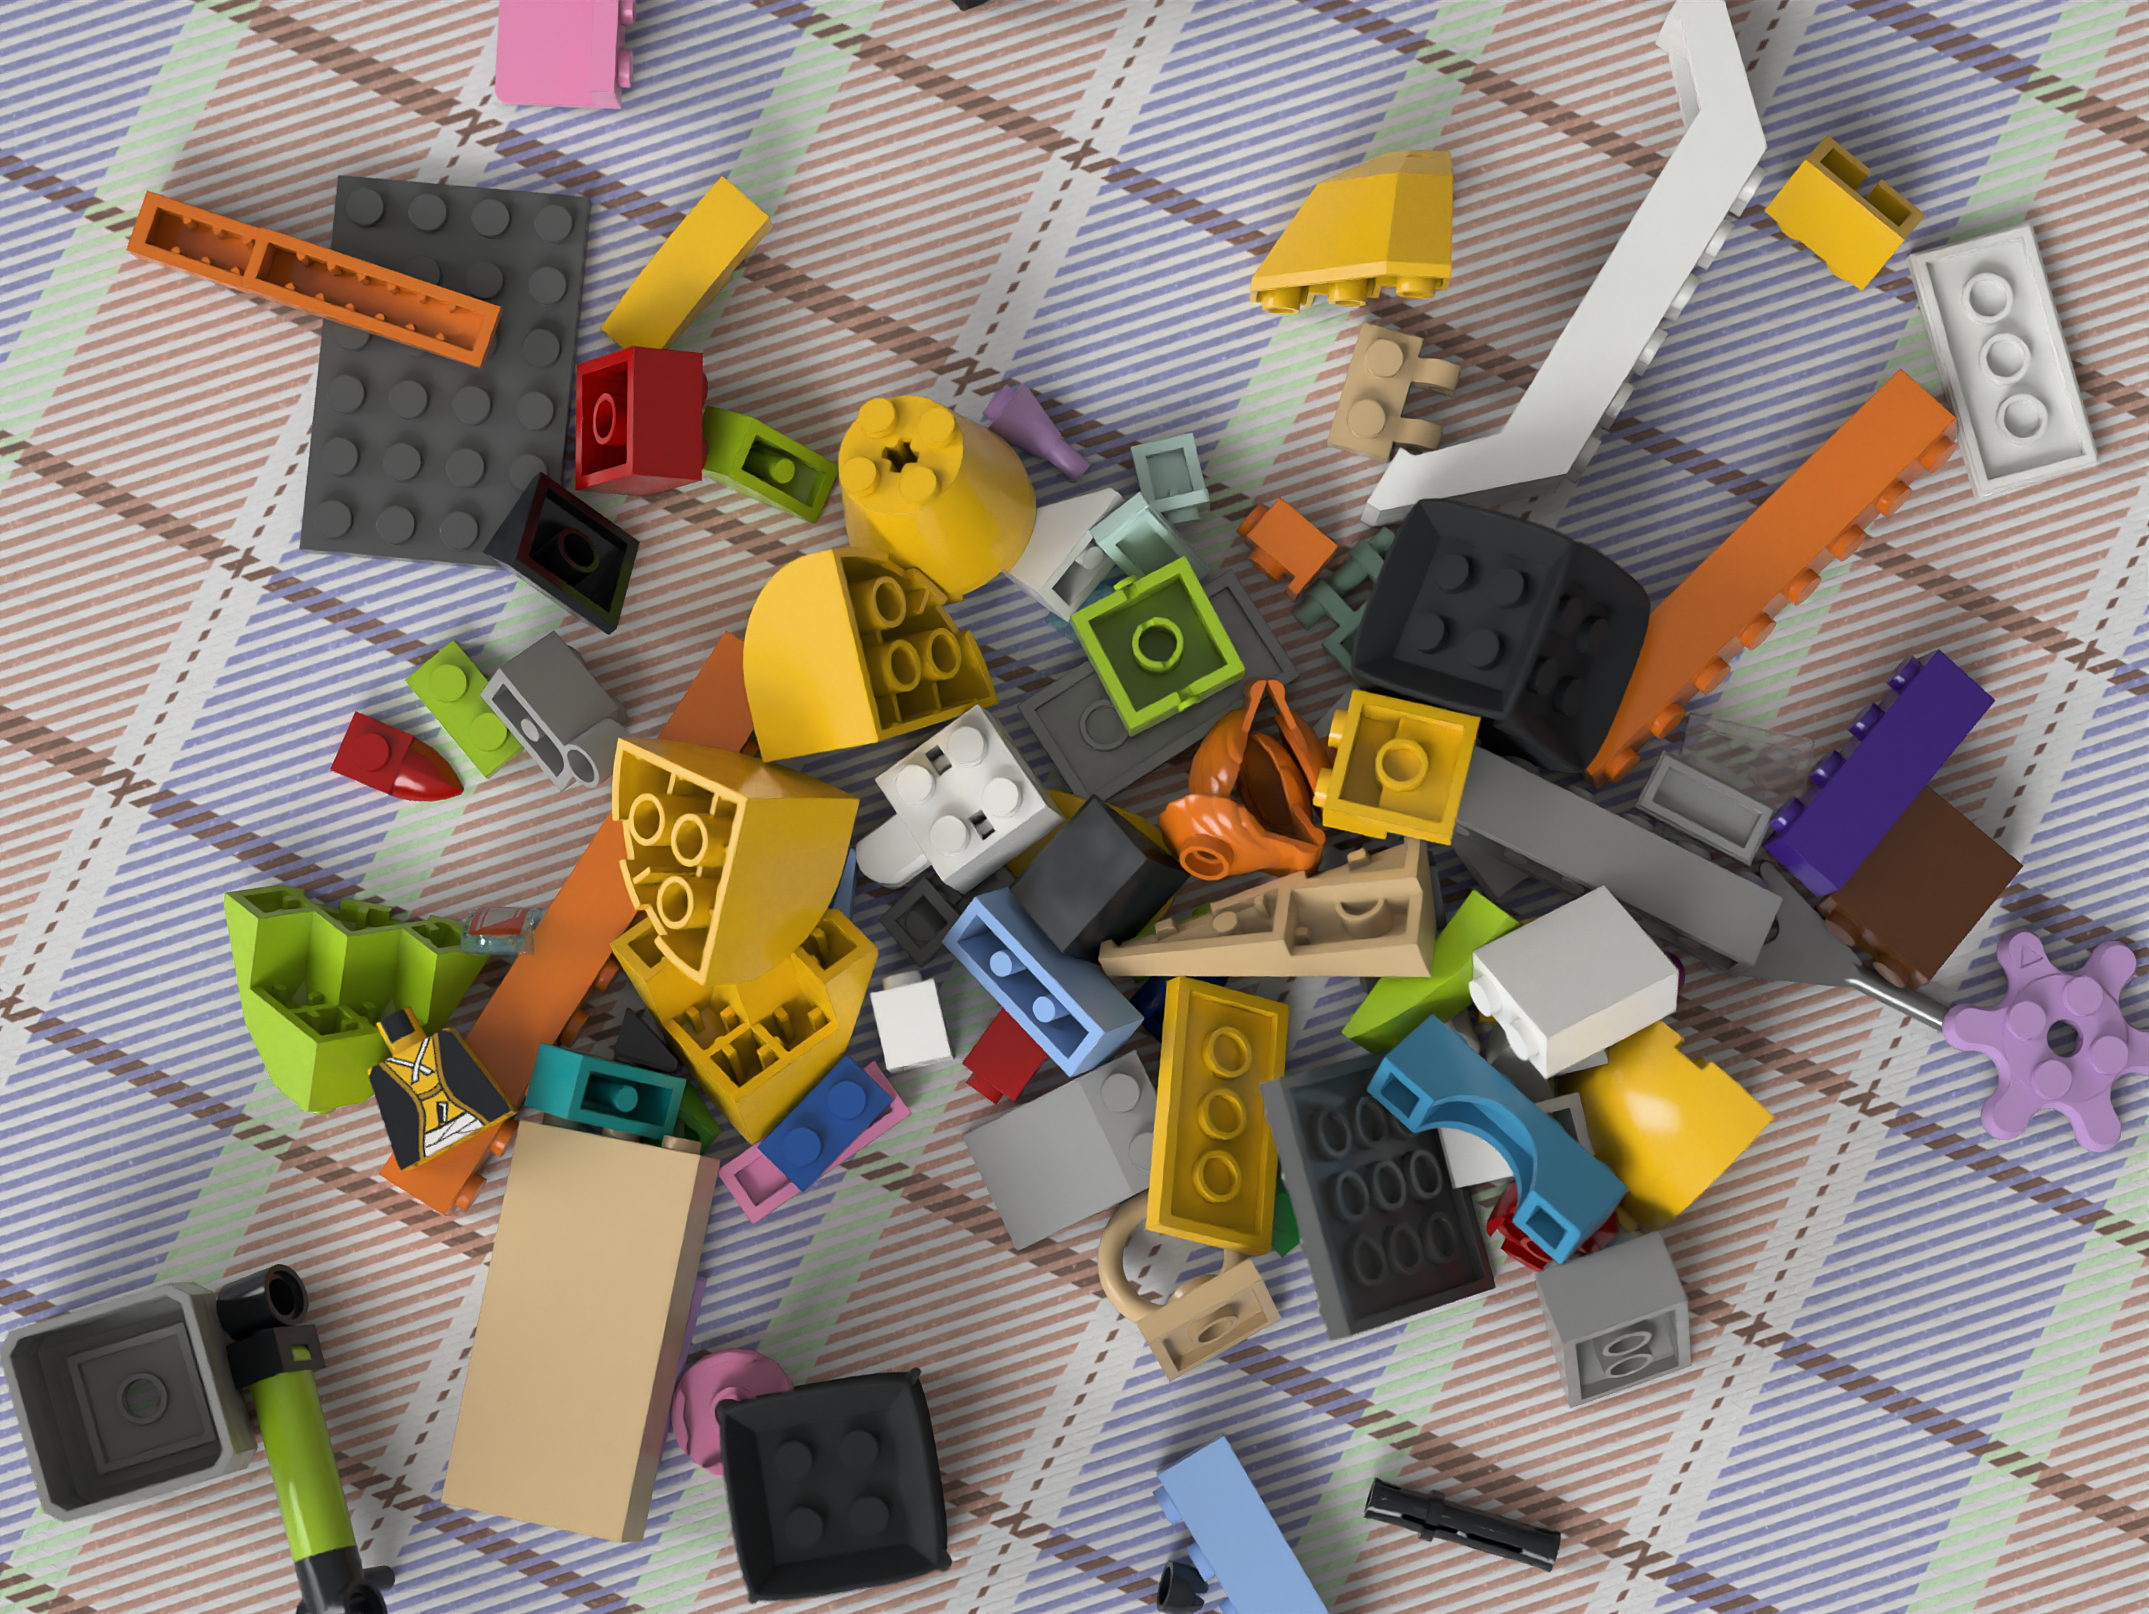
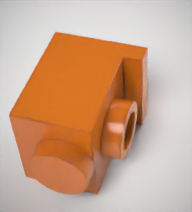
(1286, 546)

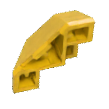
(761, 1040)

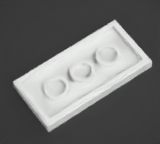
(2003, 360)

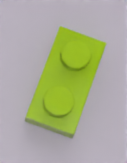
(451, 691)

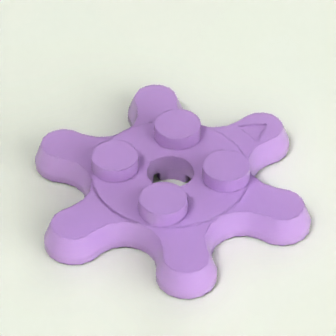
(2017, 1042)

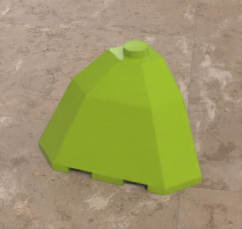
(326, 976)

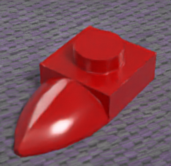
(394, 762)

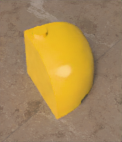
(854, 655)
(727, 853)
(1663, 1123)

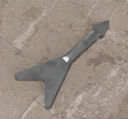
(1812, 955)

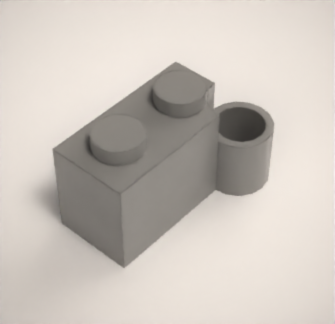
(558, 712)

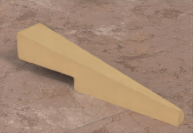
(1341, 923)

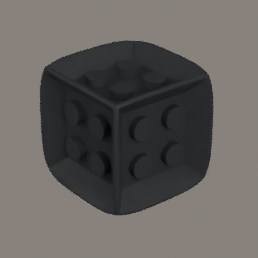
(1505, 629)
(834, 1487)

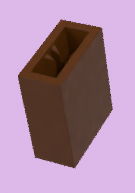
(1919, 891)

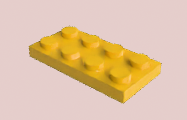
(1211, 1134)

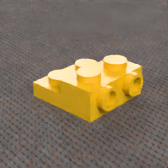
(1396, 768)

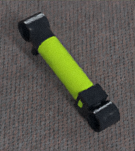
(278, 1368)

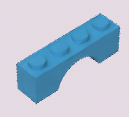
(1443, 1083)

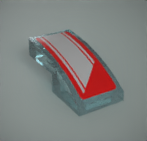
(500, 931)

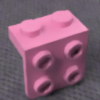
(564, 52)

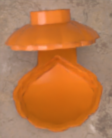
(1223, 748)
(1268, 836)

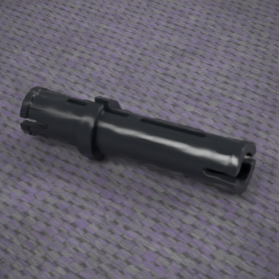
(1453, 1522)

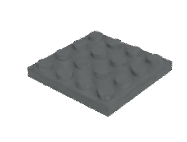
(1371, 1201)

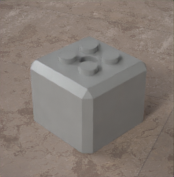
(74, 1413)

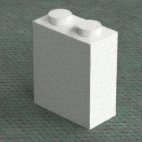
(1573, 982)

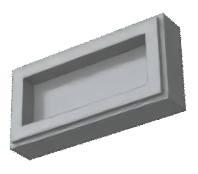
(1705, 808)

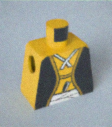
(432, 1091)

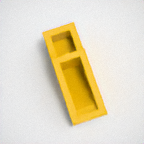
(688, 269)

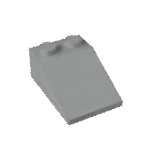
(1069, 1150)
(1615, 1316)

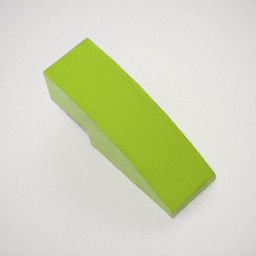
(1403, 1003)

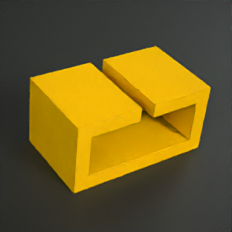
(1835, 221)

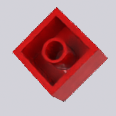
(640, 421)

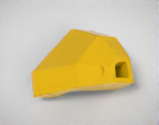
(1364, 232)

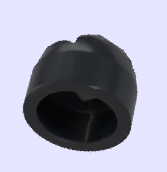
(1178, 1589)

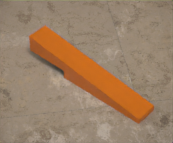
(313, 279)

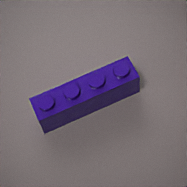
(1877, 772)

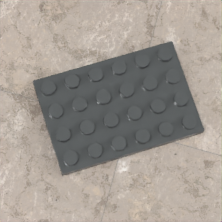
(419, 448)

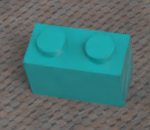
(604, 1092)

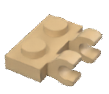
(1377, 391)

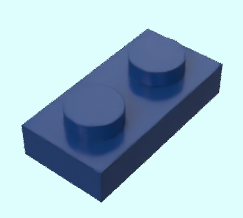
(825, 1123)

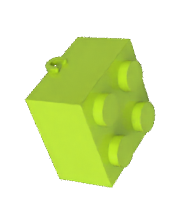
(1157, 645)

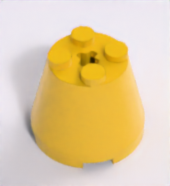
(935, 493)

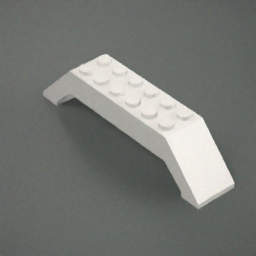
(1636, 288)

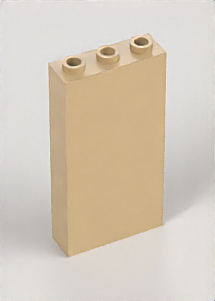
(581, 1329)

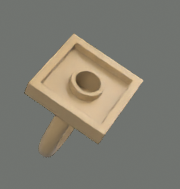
(1199, 1316)

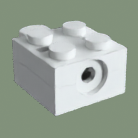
(959, 805)

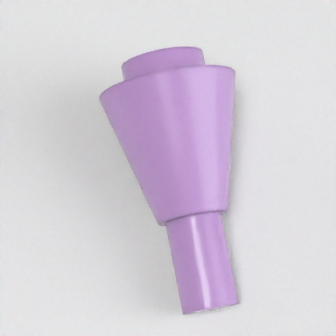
(1026, 425)

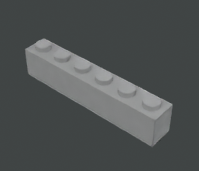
(1581, 846)

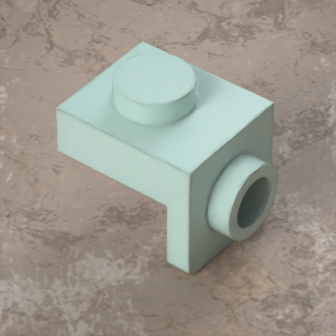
(1172, 478)

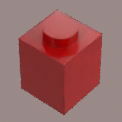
(1004, 1059)

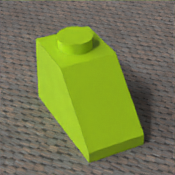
(766, 464)

